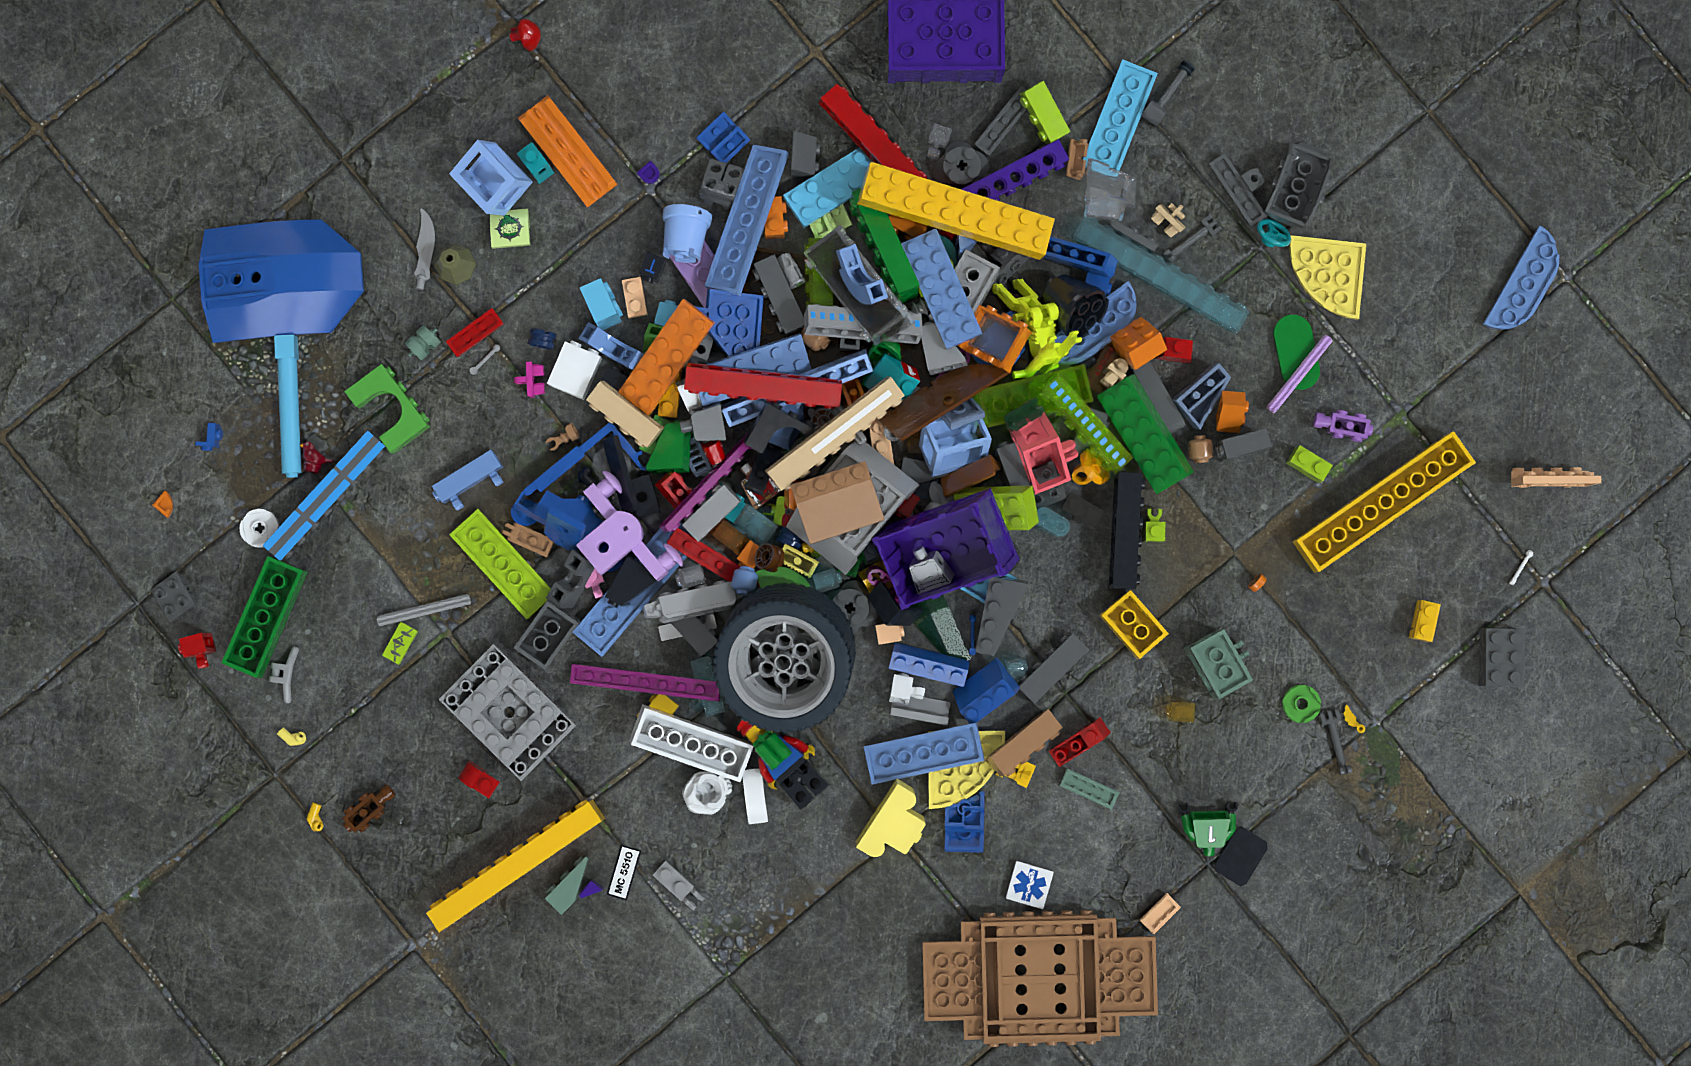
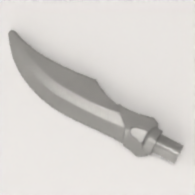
(425, 250)

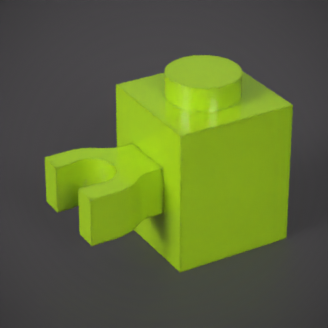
(1154, 530)

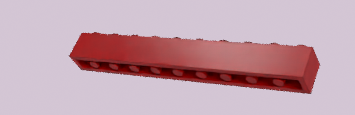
(867, 135)

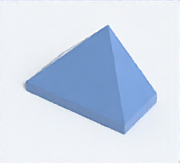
(962, 244)

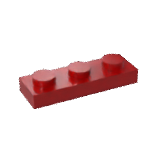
(474, 332)

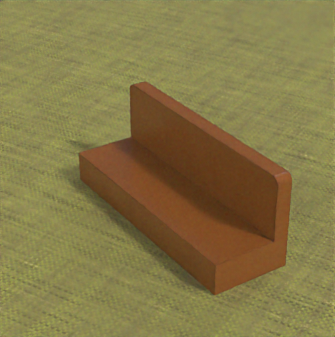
(969, 475)

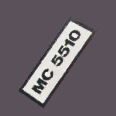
(623, 872)

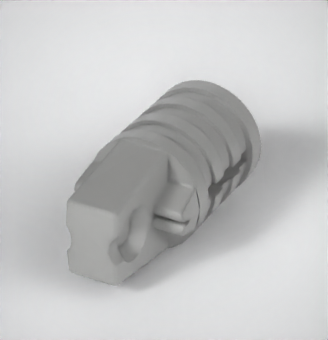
(790, 270)

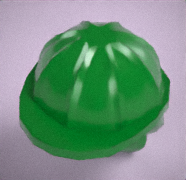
(876, 353)

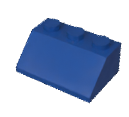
(985, 691)

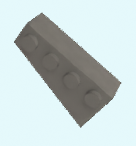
(1000, 605)

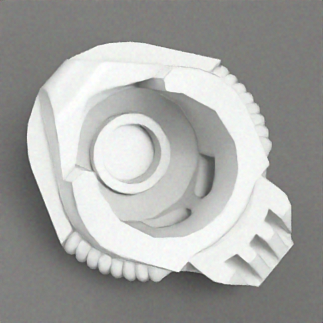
(706, 792)

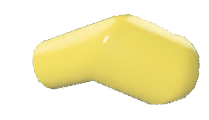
(292, 739)

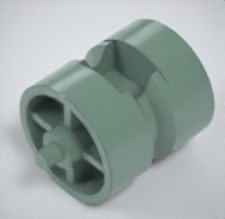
(420, 344)

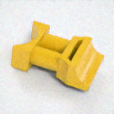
(1023, 774)

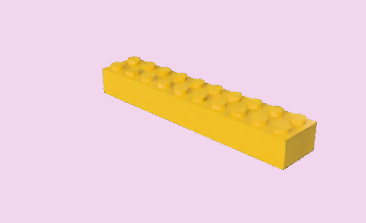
(955, 211)
(1384, 502)
(510, 868)

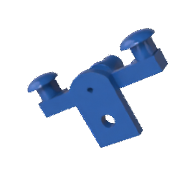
(564, 519)

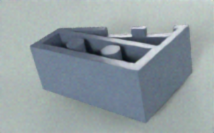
(1200, 395)

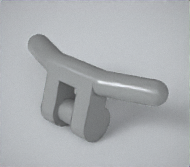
(287, 675)

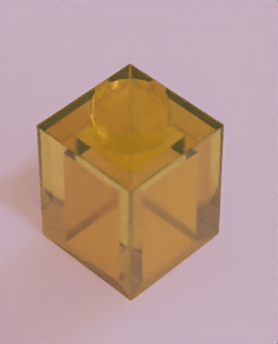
(1180, 711)

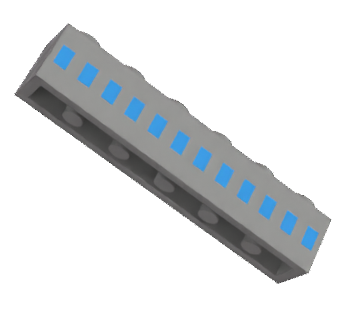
(837, 322)

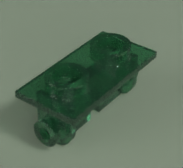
(1017, 418)

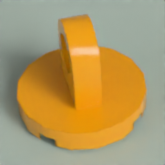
(1092, 468)

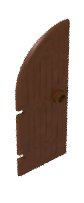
(943, 396)

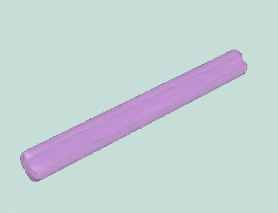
(1299, 374)

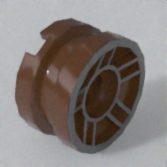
(821, 413)
(769, 557)

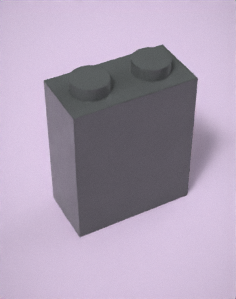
(1242, 445)
(1011, 465)

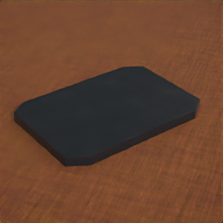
(1241, 856)

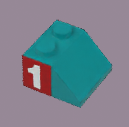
(903, 374)

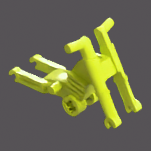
(1041, 323)

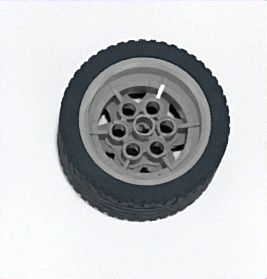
(786, 705)

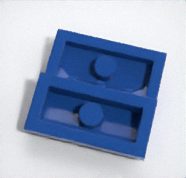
(723, 138)

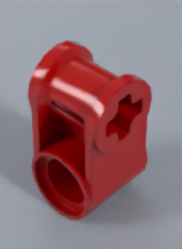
(714, 451)

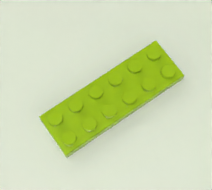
(502, 563)

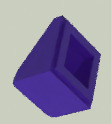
(591, 888)

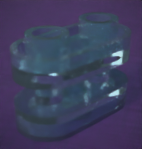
(1052, 522)

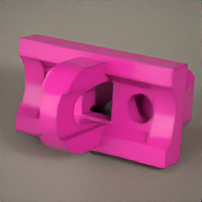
(531, 371)

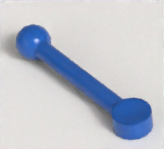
(972, 651)

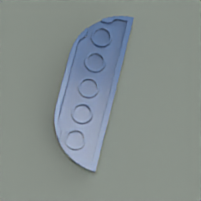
(1526, 283)
(1118, 315)

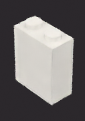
(574, 370)

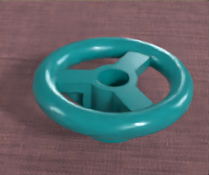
(1272, 236)

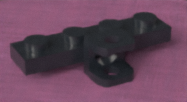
(758, 477)

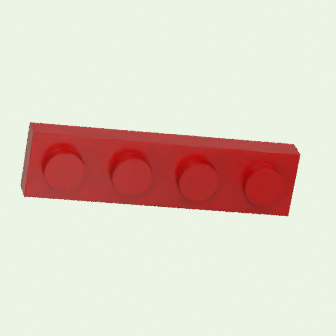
(702, 554)

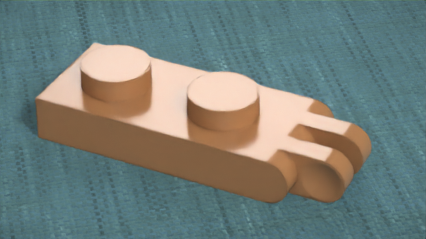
(529, 539)

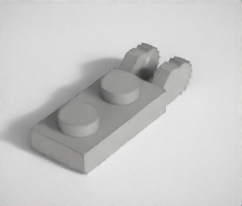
(677, 884)

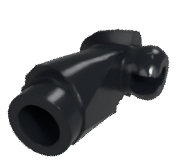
(585, 478)

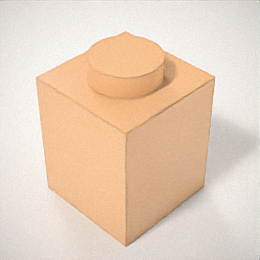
(889, 634)

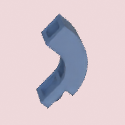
(857, 279)
(610, 346)

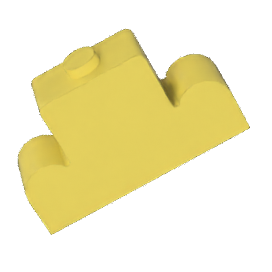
(893, 823)

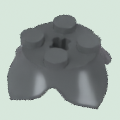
(960, 152)
(855, 593)

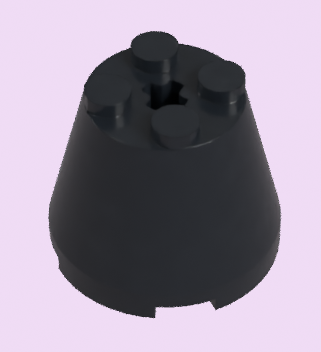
(1078, 303)

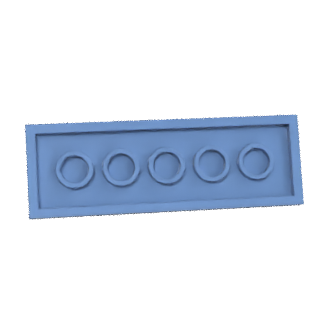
(941, 289)
(780, 356)
(924, 753)

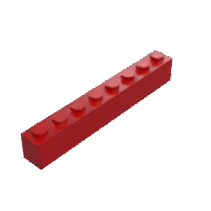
(763, 384)

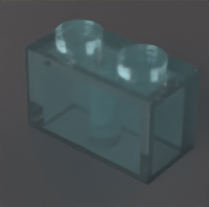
(827, 580)

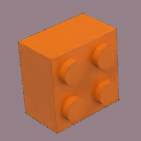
(1138, 343)

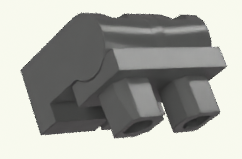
(720, 186)

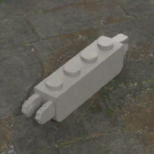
(692, 603)

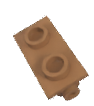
(1076, 164)

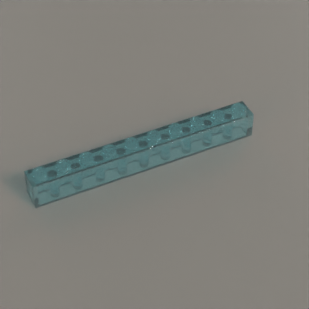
(1162, 275)

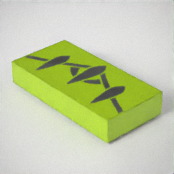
(400, 643)

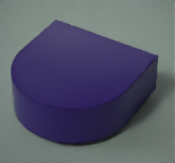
(649, 173)

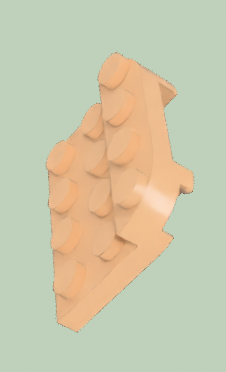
(1555, 477)

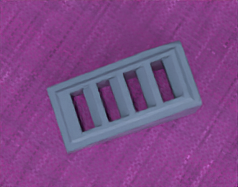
(704, 470)

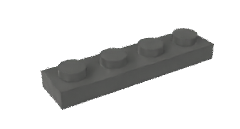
(1001, 125)

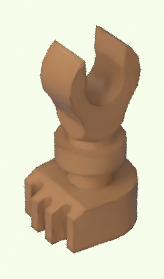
(571, 433)

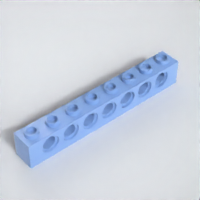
(841, 369)

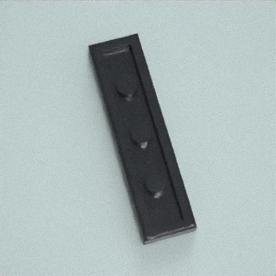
(619, 469)

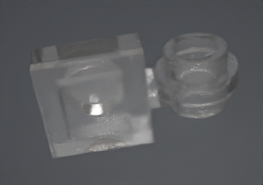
(939, 138)

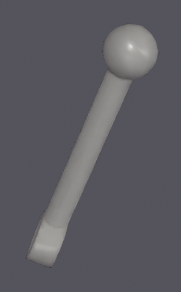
(474, 370)

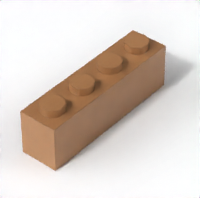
(1024, 742)

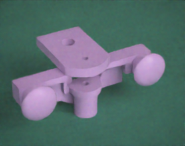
(622, 534)

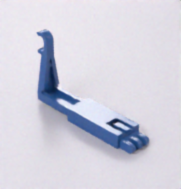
(578, 453)

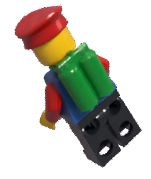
(784, 762)

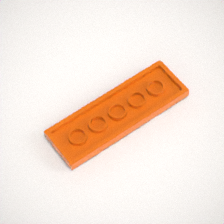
(666, 357)

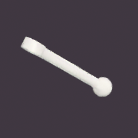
(1529, 553)

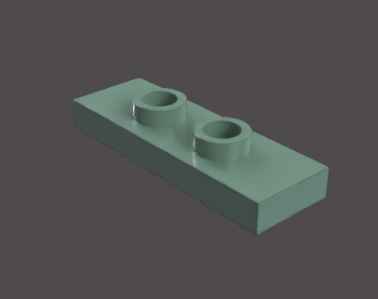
(1089, 788)

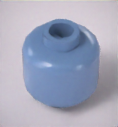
(744, 580)

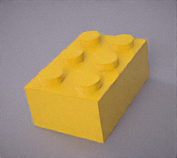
(1133, 624)

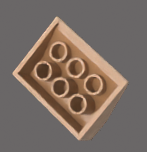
(837, 502)

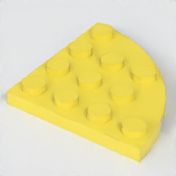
(1330, 272)
(960, 782)

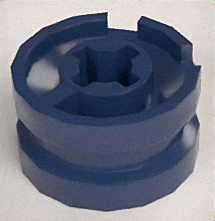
(541, 339)
(789, 538)

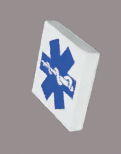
(1029, 884)

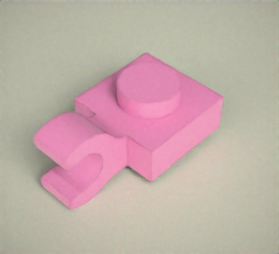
(594, 582)

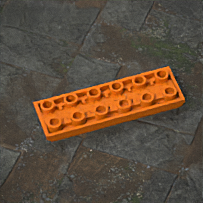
(567, 151)

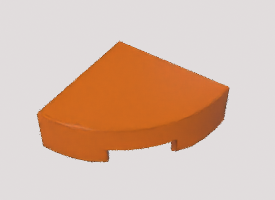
(164, 504)

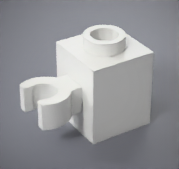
(903, 690)

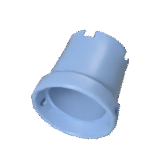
(685, 231)

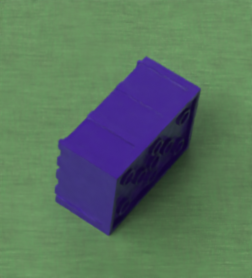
(946, 40)
(966, 535)

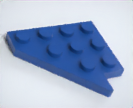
(735, 319)

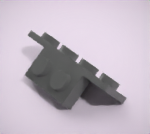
(1009, 262)

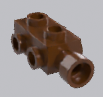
(365, 811)

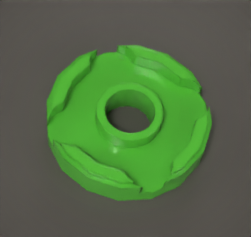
(1290, 699)

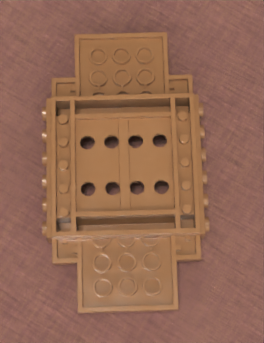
(978, 978)

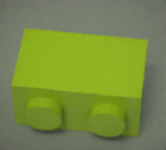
(1309, 464)

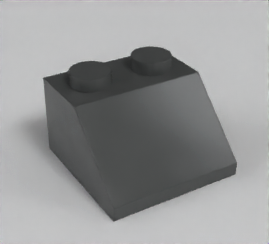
(804, 155)

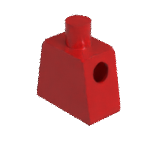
(1177, 350)

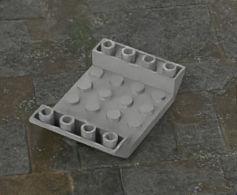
(891, 489)

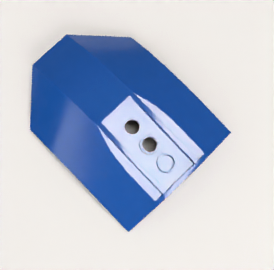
(304, 284)

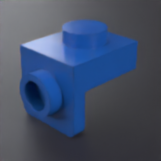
(214, 435)

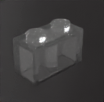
(691, 577)

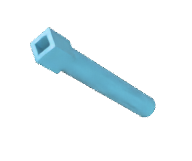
(287, 355)

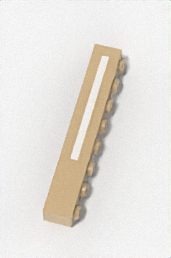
(834, 433)

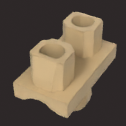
(1162, 213)
(1114, 373)

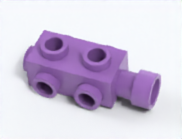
(1347, 424)

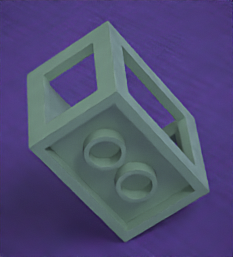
(1219, 663)

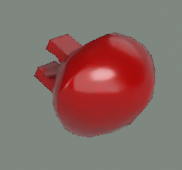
(528, 33)

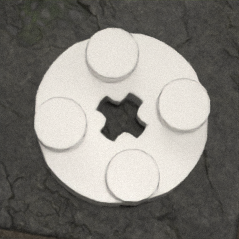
(251, 521)

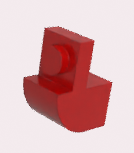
(478, 779)

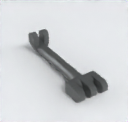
(1169, 255)
(1330, 720)

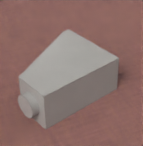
(936, 354)

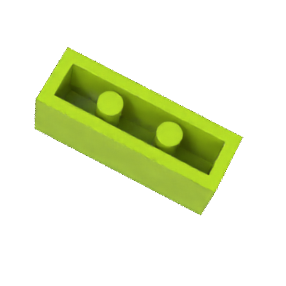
(1044, 112)

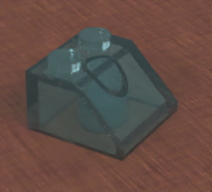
(756, 525)

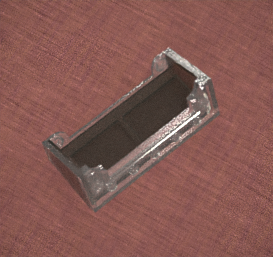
(878, 319)

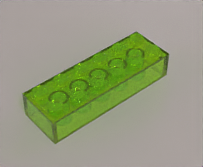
(1003, 398)

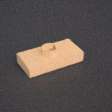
(1160, 913)

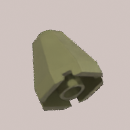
(455, 264)

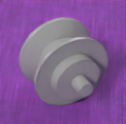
(920, 308)

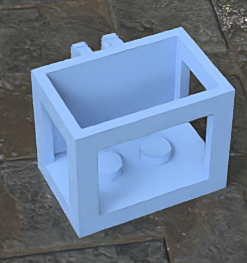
(493, 179)
(954, 448)

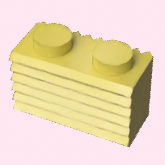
(799, 561)

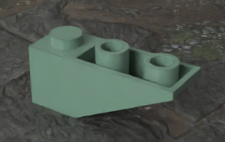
(567, 892)

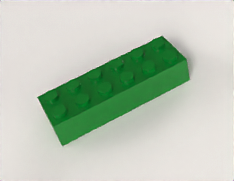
(886, 248)
(1145, 433)
(264, 617)

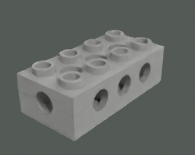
(978, 289)

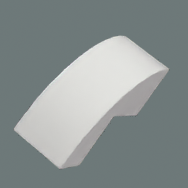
(755, 796)

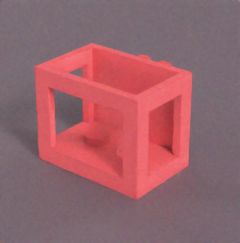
(1040, 444)

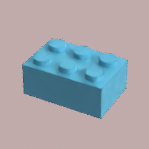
(600, 303)

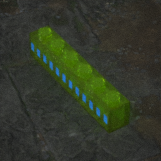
(1084, 422)

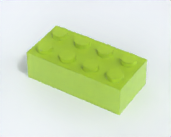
(1014, 502)

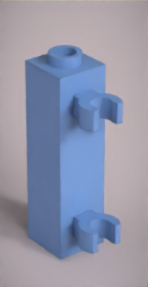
(467, 477)

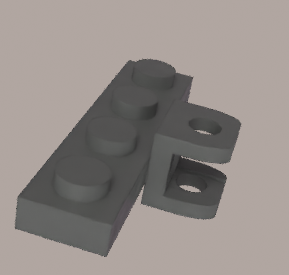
(1240, 188)

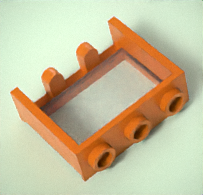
(1000, 338)

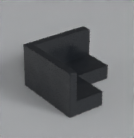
(889, 609)

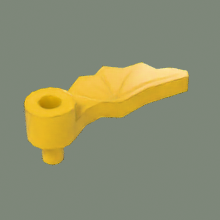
(1351, 719)

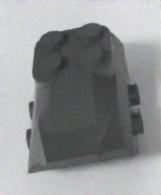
(1299, 185)

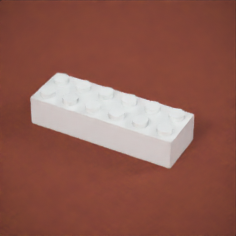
(691, 743)

